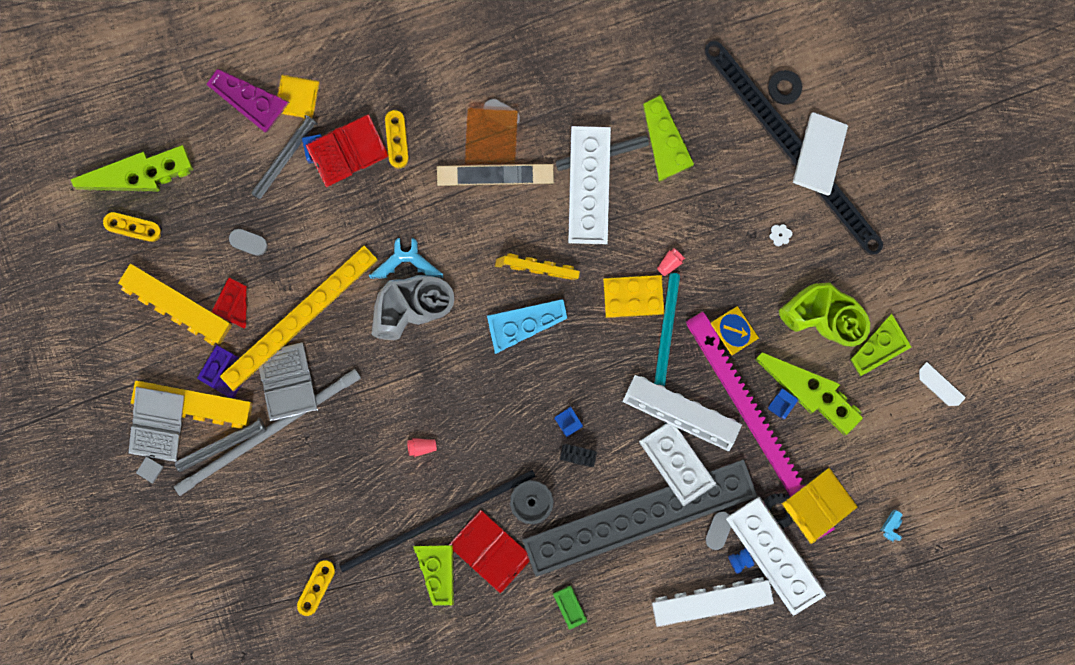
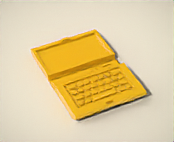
(820, 505)

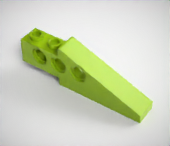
(118, 174)
(796, 383)

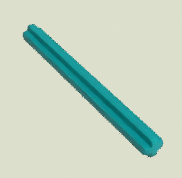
(667, 328)

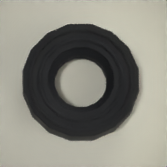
(789, 76)

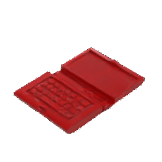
(347, 150)
(490, 551)

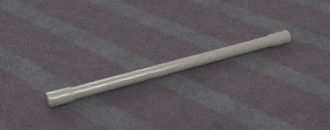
(189, 482)

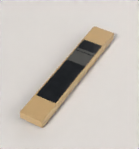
(495, 174)

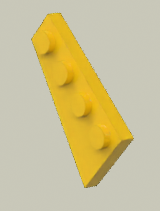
(566, 272)

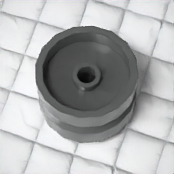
(531, 514)

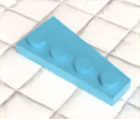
(518, 324)

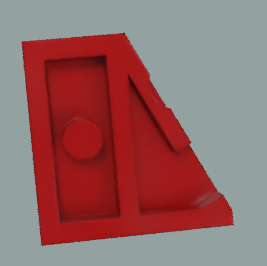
(232, 303)

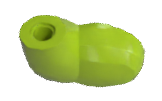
(830, 311)

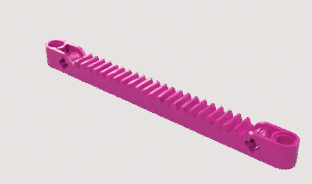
(700, 329)

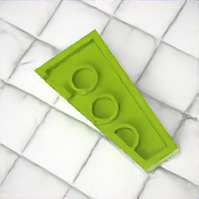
(666, 142)

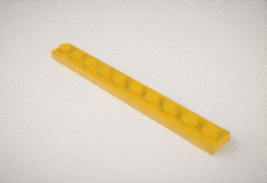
(298, 318)

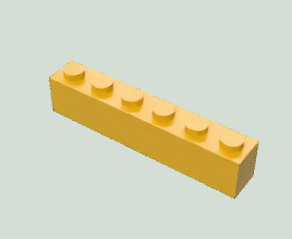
(175, 304)
(206, 405)

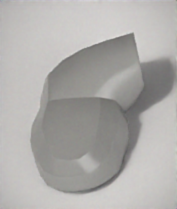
(410, 301)

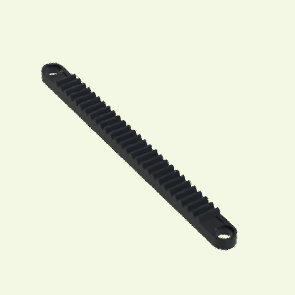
(788, 143)

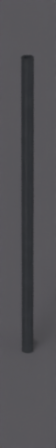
(437, 521)

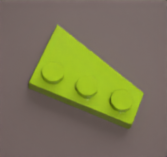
(881, 347)
(437, 569)

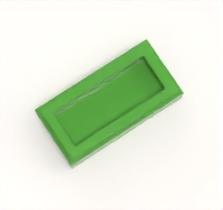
(570, 607)

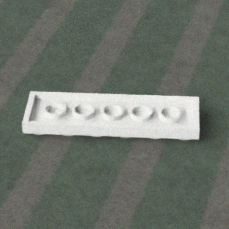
(589, 185)
(776, 556)

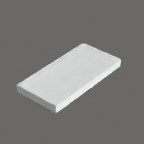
(820, 153)
(677, 463)

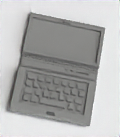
(288, 383)
(156, 424)

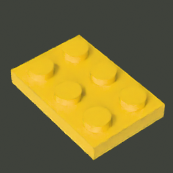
(633, 296)

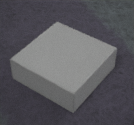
(149, 470)

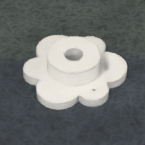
(786, 234)

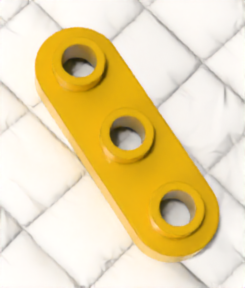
(392, 132)
(124, 223)
(309, 594)

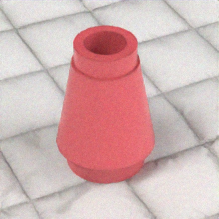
(670, 262)
(421, 446)

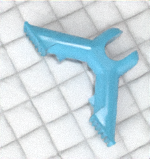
(410, 256)

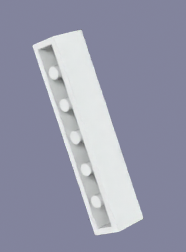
(682, 413)
(712, 603)

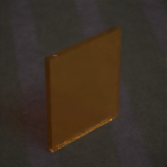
(491, 137)

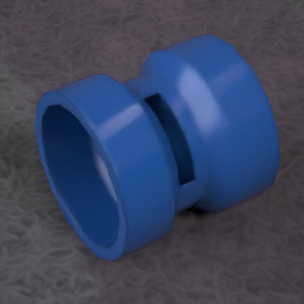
(739, 561)

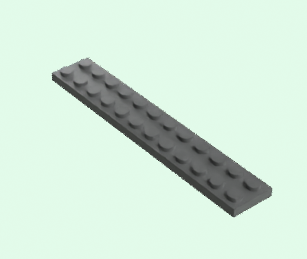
(634, 521)

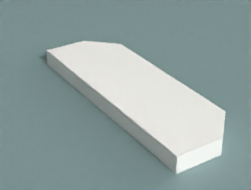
(940, 386)

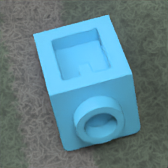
(891, 523)

